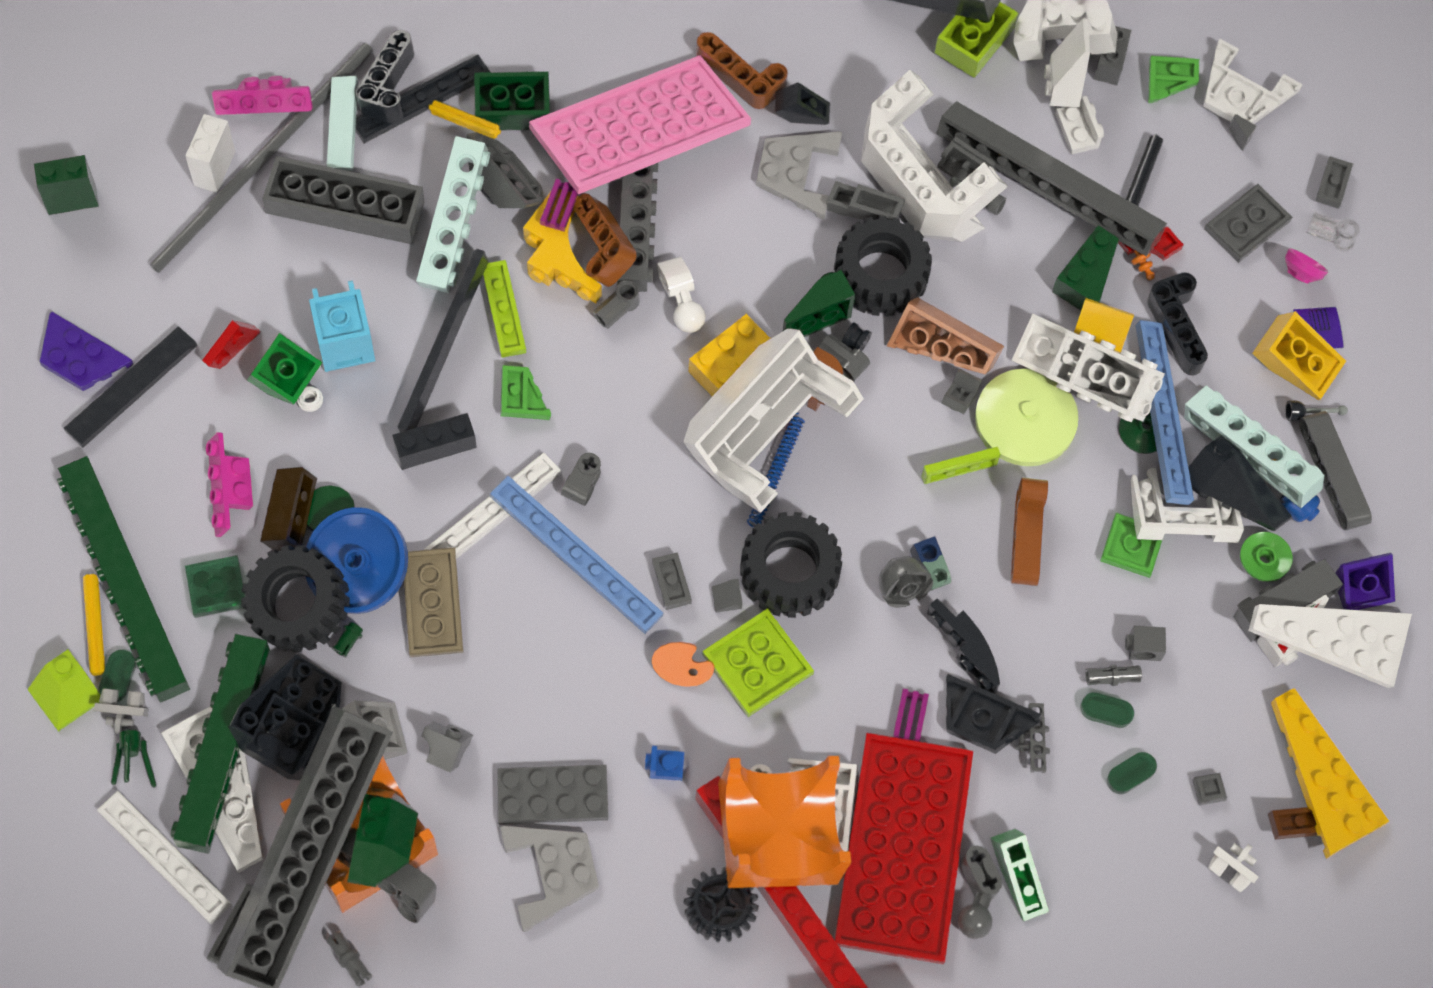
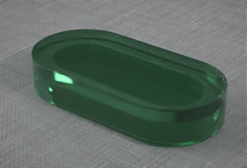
(118, 673)
(1107, 710)
(1131, 773)

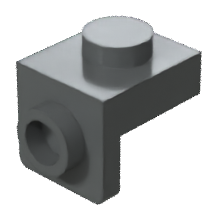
(961, 391)

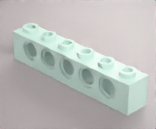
(463, 151)
(1298, 489)

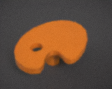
(674, 662)

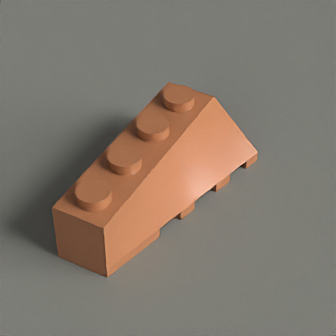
(943, 338)

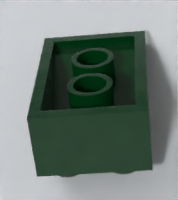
(823, 305)

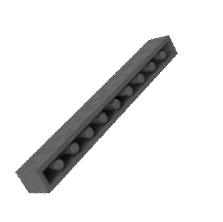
(1053, 179)

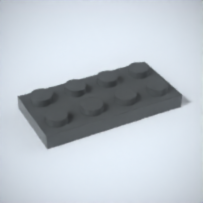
(552, 794)

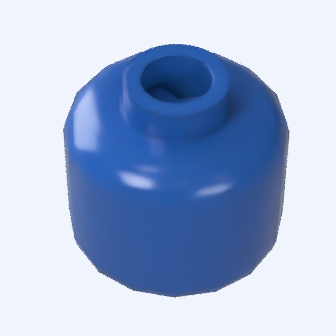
(1308, 511)

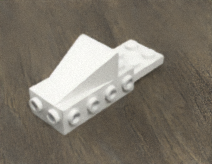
(1090, 368)

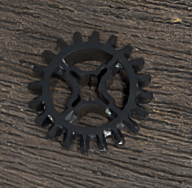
(711, 901)

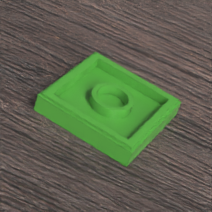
(1127, 551)

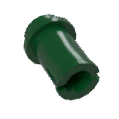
(347, 639)

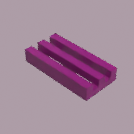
(565, 187)
(914, 696)

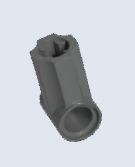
(616, 306)
(852, 361)

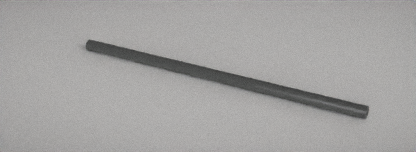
(256, 163)

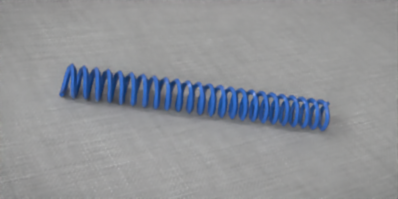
(759, 516)

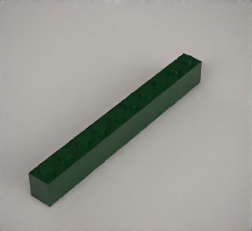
(124, 580)

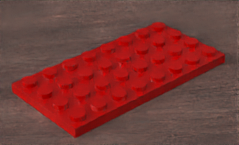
(904, 848)

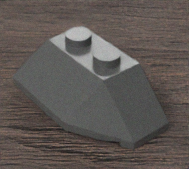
(506, 177)

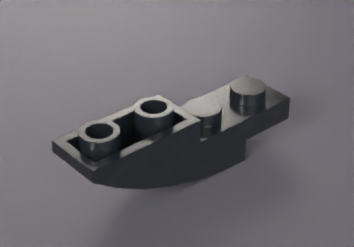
(974, 650)

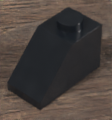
(802, 105)

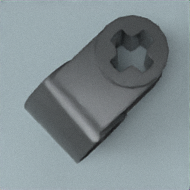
(581, 482)

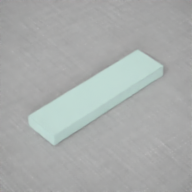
(342, 123)

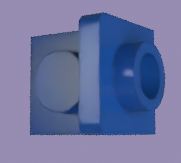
(665, 764)

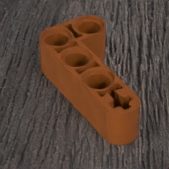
(715, 51)
(615, 250)
(1027, 531)

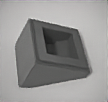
(1241, 130)
(727, 596)

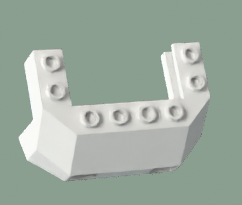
(909, 173)
(757, 406)

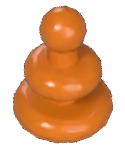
(1144, 265)

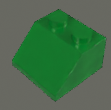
(284, 370)

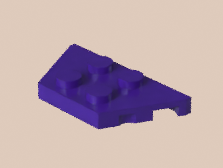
(78, 355)

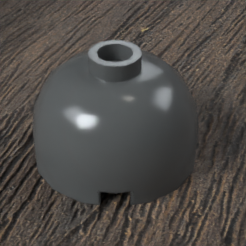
(904, 580)

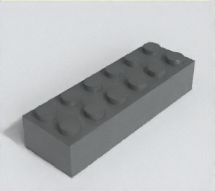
(343, 200)

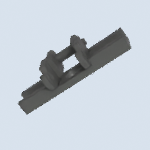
(1036, 752)

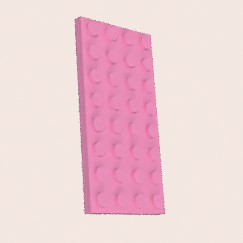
(639, 124)

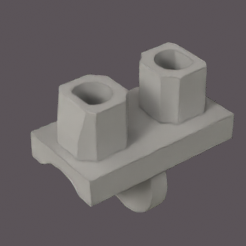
(109, 702)

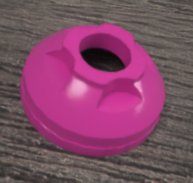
(1304, 267)

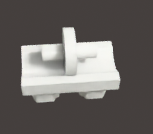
(1223, 859)

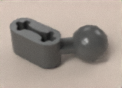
(975, 918)

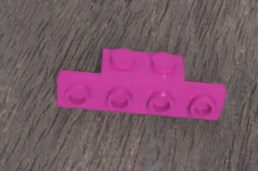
(263, 96)
(229, 484)

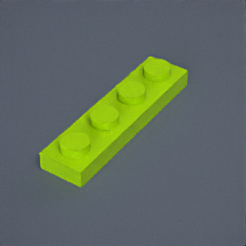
(504, 309)

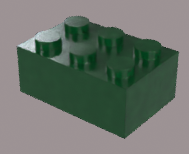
(512, 98)

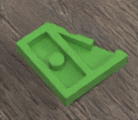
(1171, 76)
(520, 395)

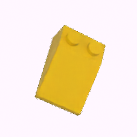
(1299, 355)

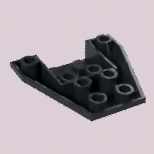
(286, 717)

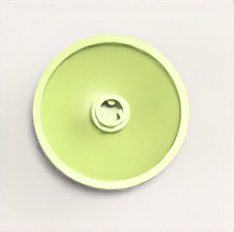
(1026, 417)

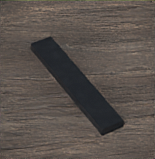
(419, 98)
(130, 387)

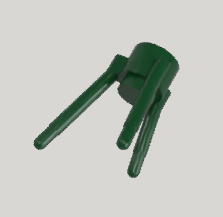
(129, 746)

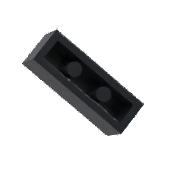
(434, 441)

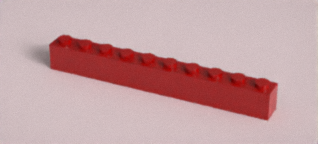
(794, 913)

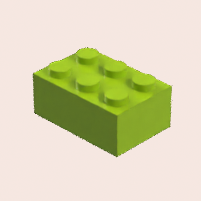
(973, 42)

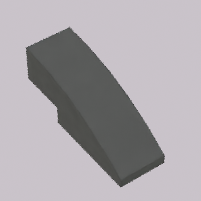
(863, 202)

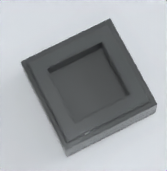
(1209, 789)

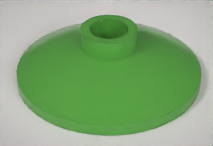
(1268, 546)

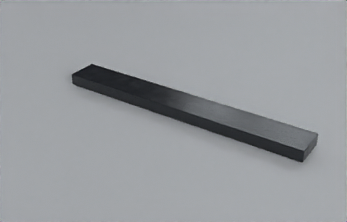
(444, 341)

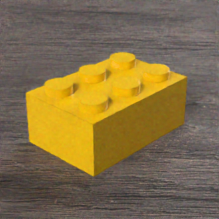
(726, 353)

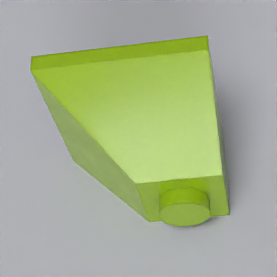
(64, 690)

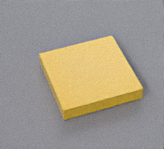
(1104, 323)

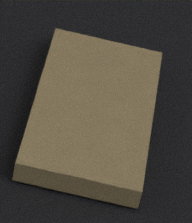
(433, 603)

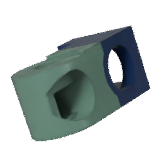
(931, 556)

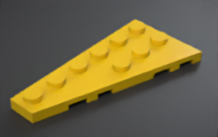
(1328, 783)

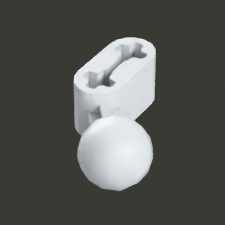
(679, 283)

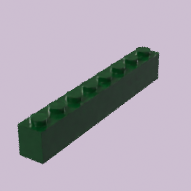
(219, 749)

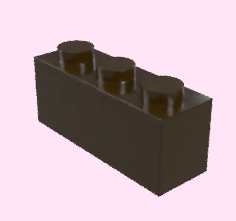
(288, 508)

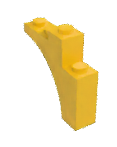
(554, 255)

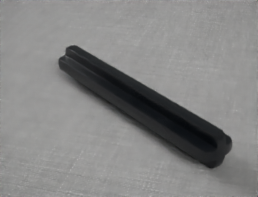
(1144, 169)

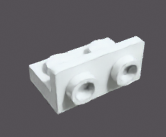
(1080, 126)

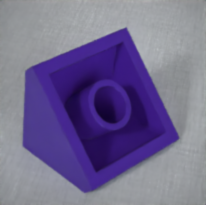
(1367, 582)

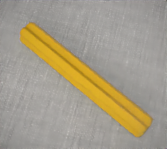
(465, 119)
(93, 624)

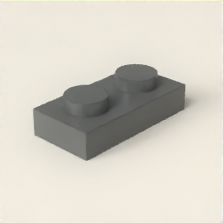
(1334, 182)
(671, 581)

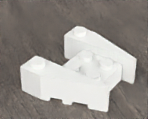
(1056, 19)

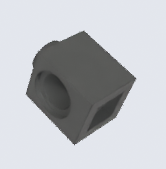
(1146, 643)

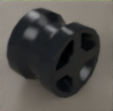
(856, 337)

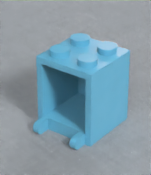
(342, 329)

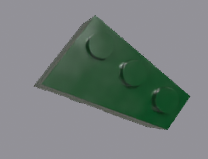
(1087, 270)

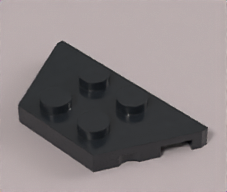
(984, 716)

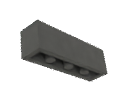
(1295, 590)

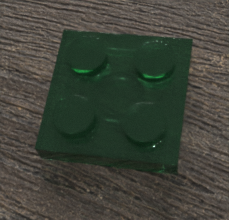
(215, 586)

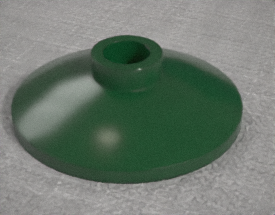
(1137, 437)

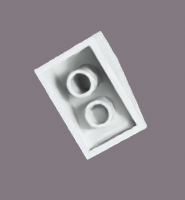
(1068, 68)

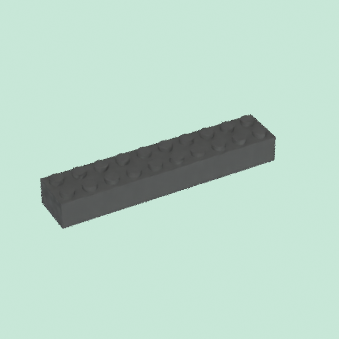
(304, 850)

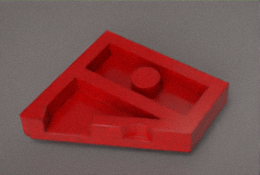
(230, 343)

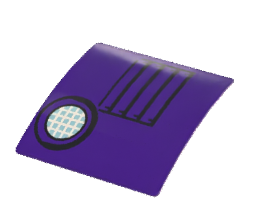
(1325, 323)

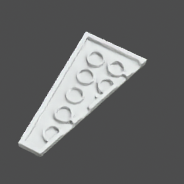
(1352, 640)
(238, 821)

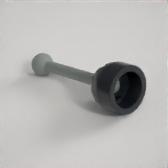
(1296, 409)

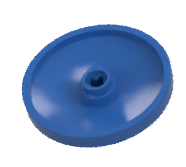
(367, 552)

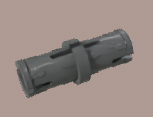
(1113, 675)
(349, 958)

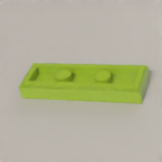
(960, 465)

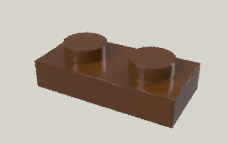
(1292, 823)

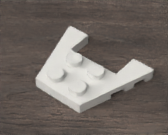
(1234, 94)

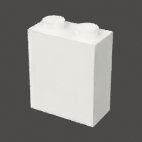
(210, 153)

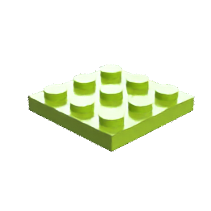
(758, 662)

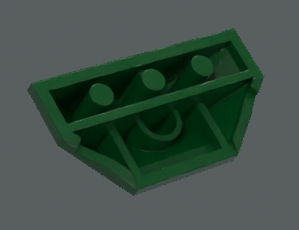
(382, 837)

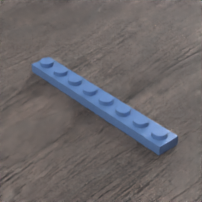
(1166, 417)
(576, 554)

